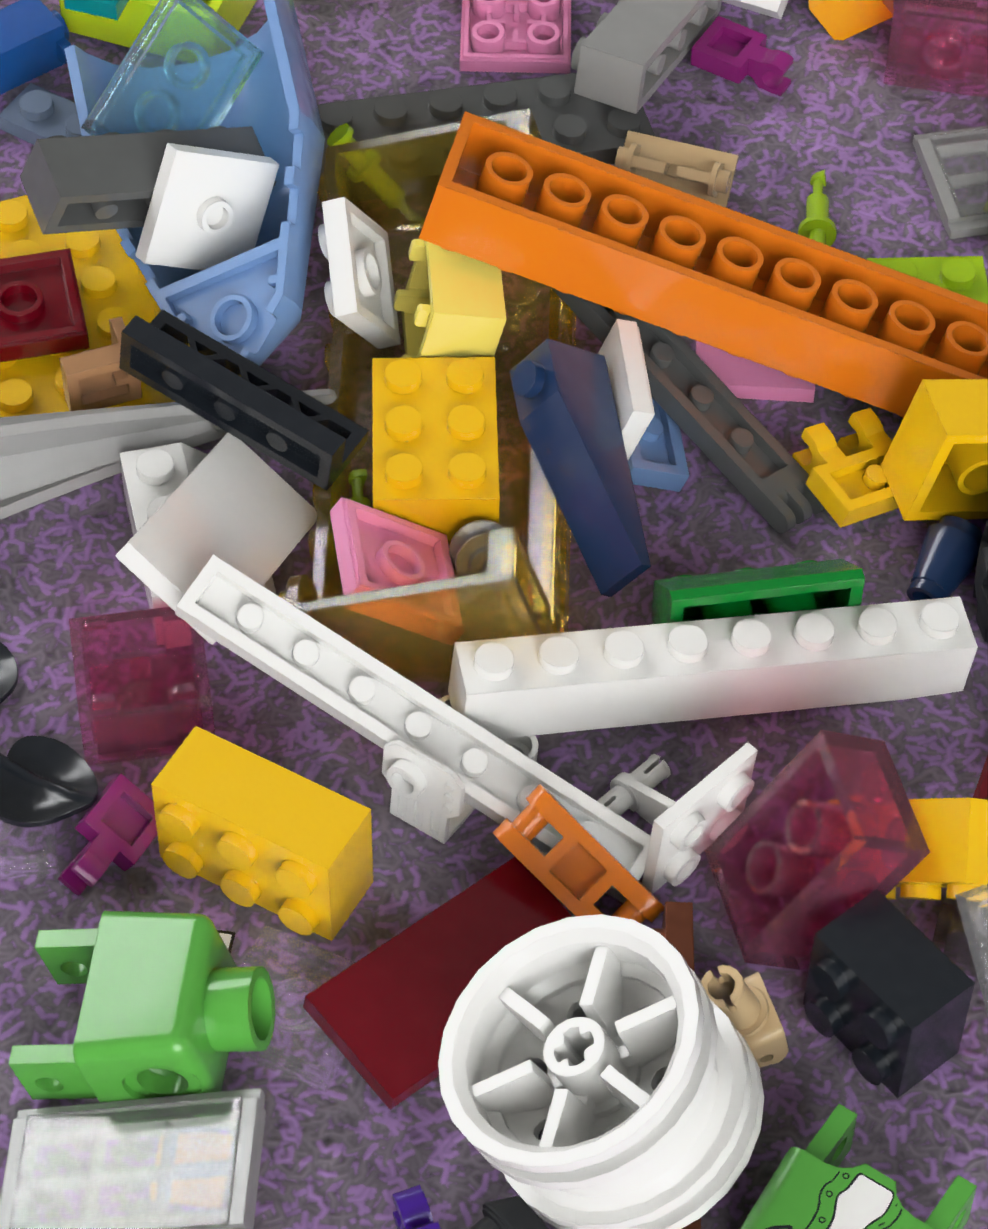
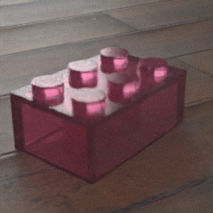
(814, 847)

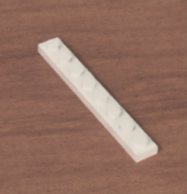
(390, 707)

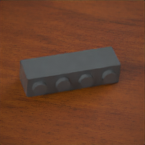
(110, 176)

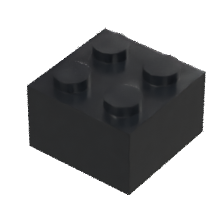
(886, 994)

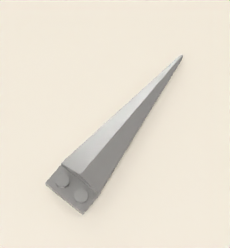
(72, 449)

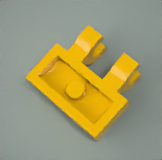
(848, 473)

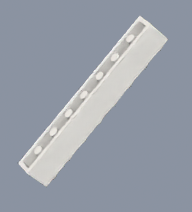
(712, 667)

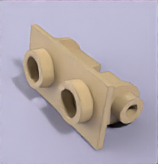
(679, 165)

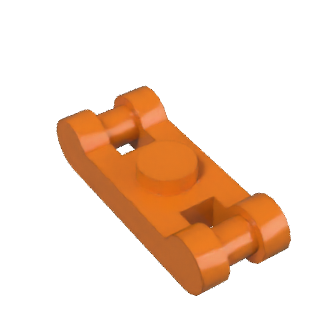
(578, 866)

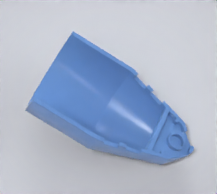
(259, 294)

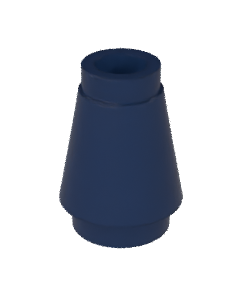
(945, 558)

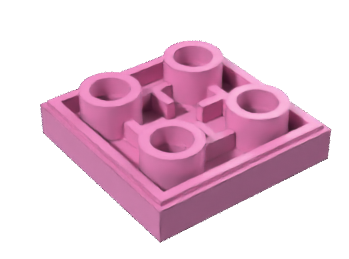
(516, 36)

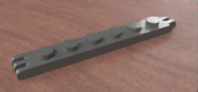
(714, 420)

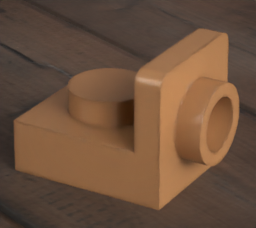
(94, 376)

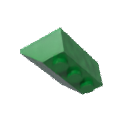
(758, 591)

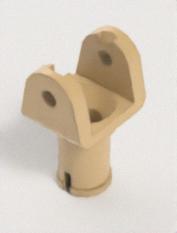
(750, 1010)

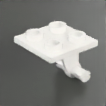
(688, 825)

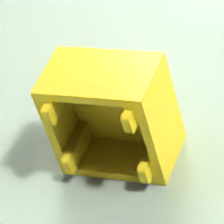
(450, 304)

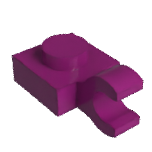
(739, 51)
(117, 831)

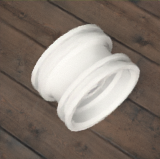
(620, 1063)

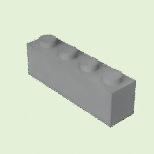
(638, 48)

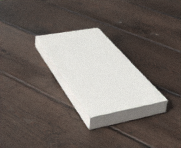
(223, 508)

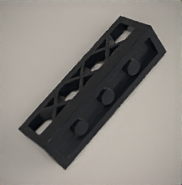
(241, 397)

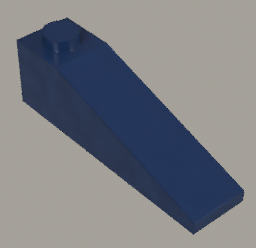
(578, 441)

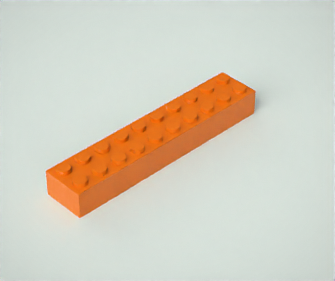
(700, 268)

